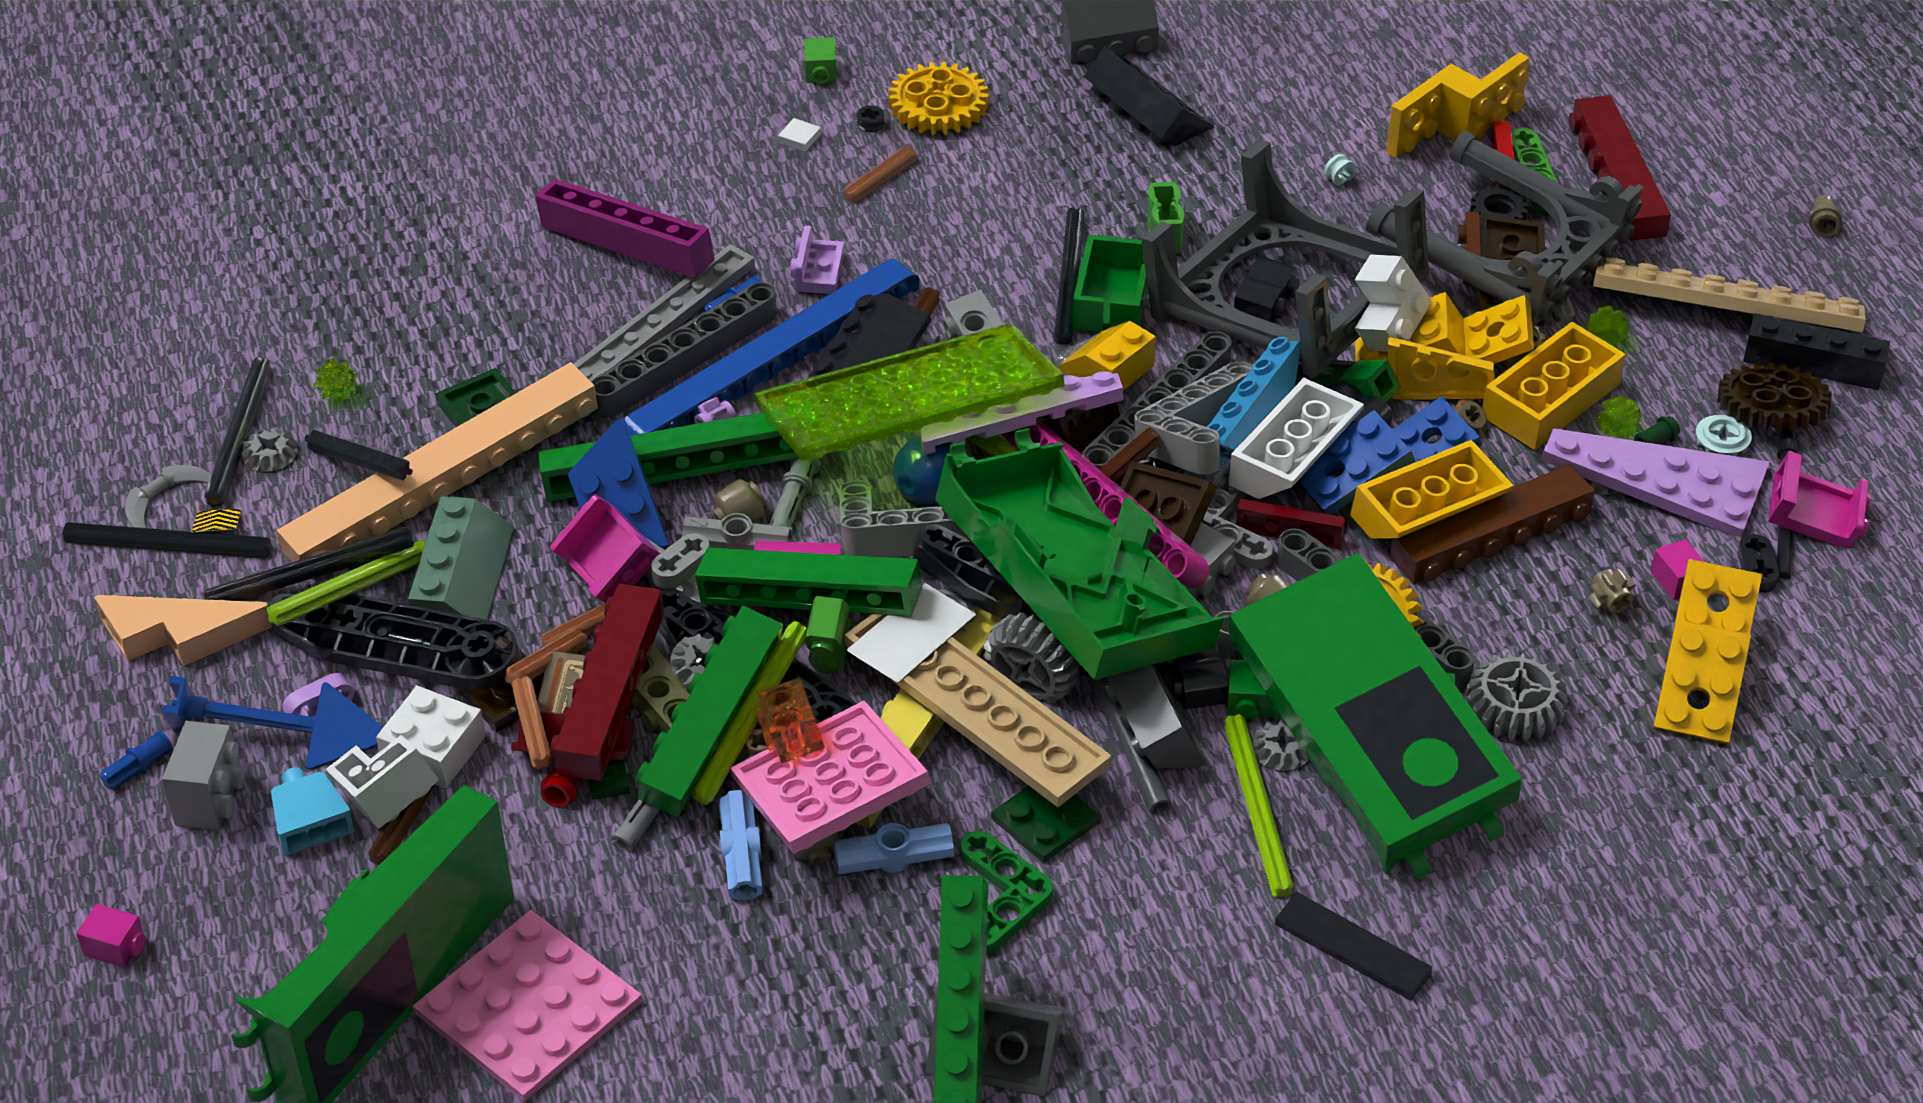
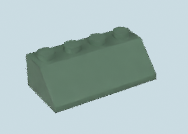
(462, 558)

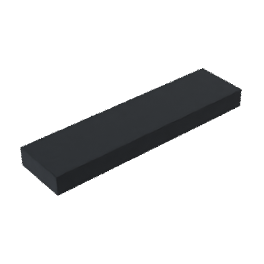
(1354, 946)

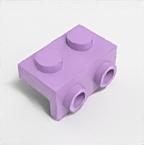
(816, 264)

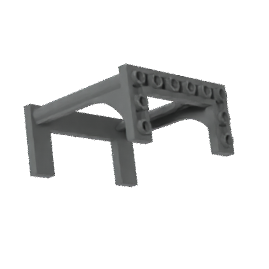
(1275, 212)

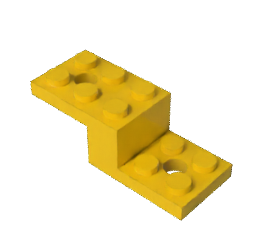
(1457, 103)
(1470, 336)
(1708, 651)

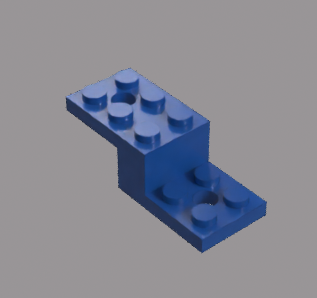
(1374, 449)

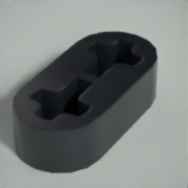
(1765, 562)

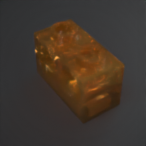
(788, 721)

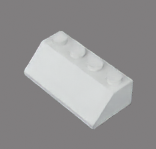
(1291, 439)

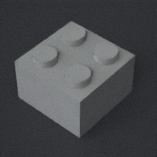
(203, 775)

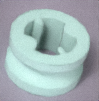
(1339, 169)

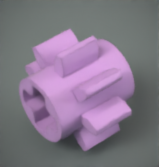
(714, 410)

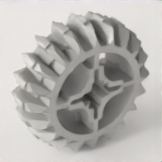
(1031, 657)
(1540, 697)

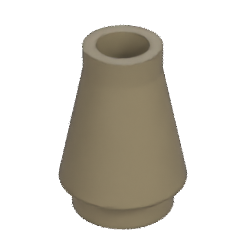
(1825, 217)

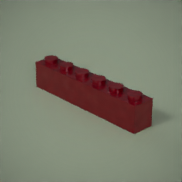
(1616, 155)
(607, 682)

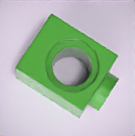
(820, 60)

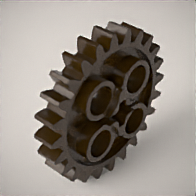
(1774, 397)

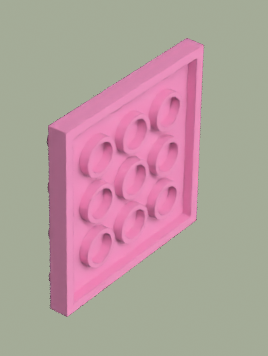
(835, 786)
(527, 1005)

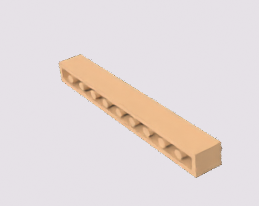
(443, 465)

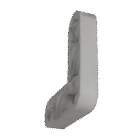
(1216, 519)

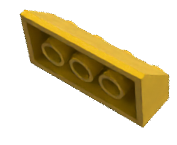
(1427, 491)

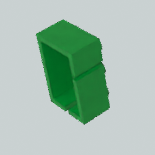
(1110, 284)

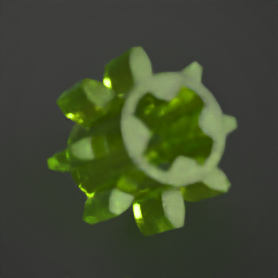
(1608, 325)
(344, 379)
(1619, 417)

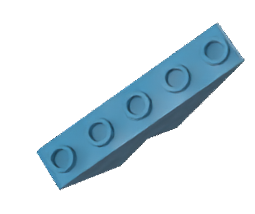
(1257, 394)

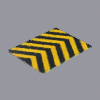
(216, 520)

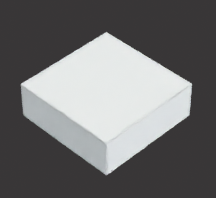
(799, 134)

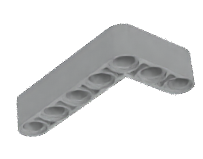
(1184, 417)
(883, 532)

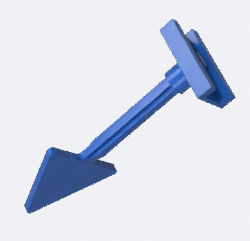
(334, 728)

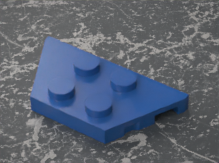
(617, 476)

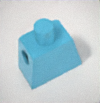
(308, 811)

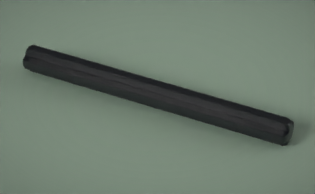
(1069, 275)
(238, 432)
(167, 539)
(312, 566)

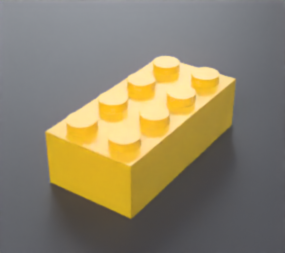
(1553, 385)

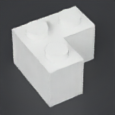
(1394, 299)
(385, 782)

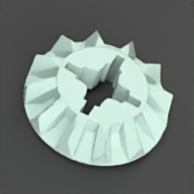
(1737, 435)

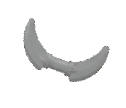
(140, 497)

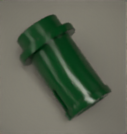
(1664, 430)

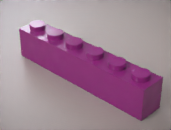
(625, 228)

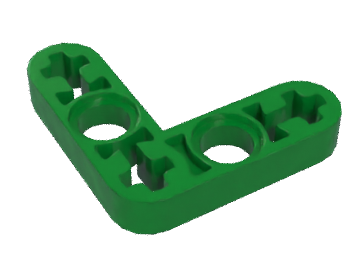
(1015, 890)

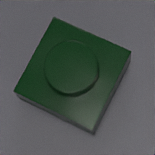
(613, 782)

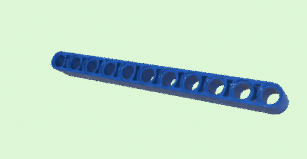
(770, 352)

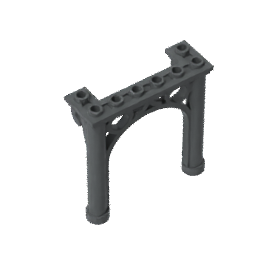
(1555, 271)

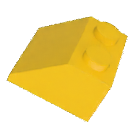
(1119, 350)

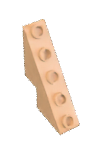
(188, 625)

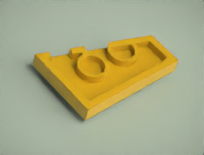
(1434, 373)

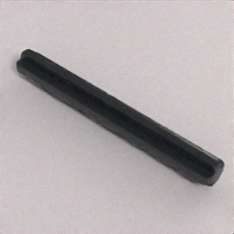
(358, 455)

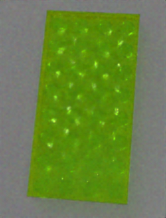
(908, 391)

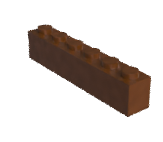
(1494, 524)

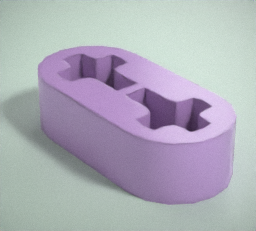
(305, 700)

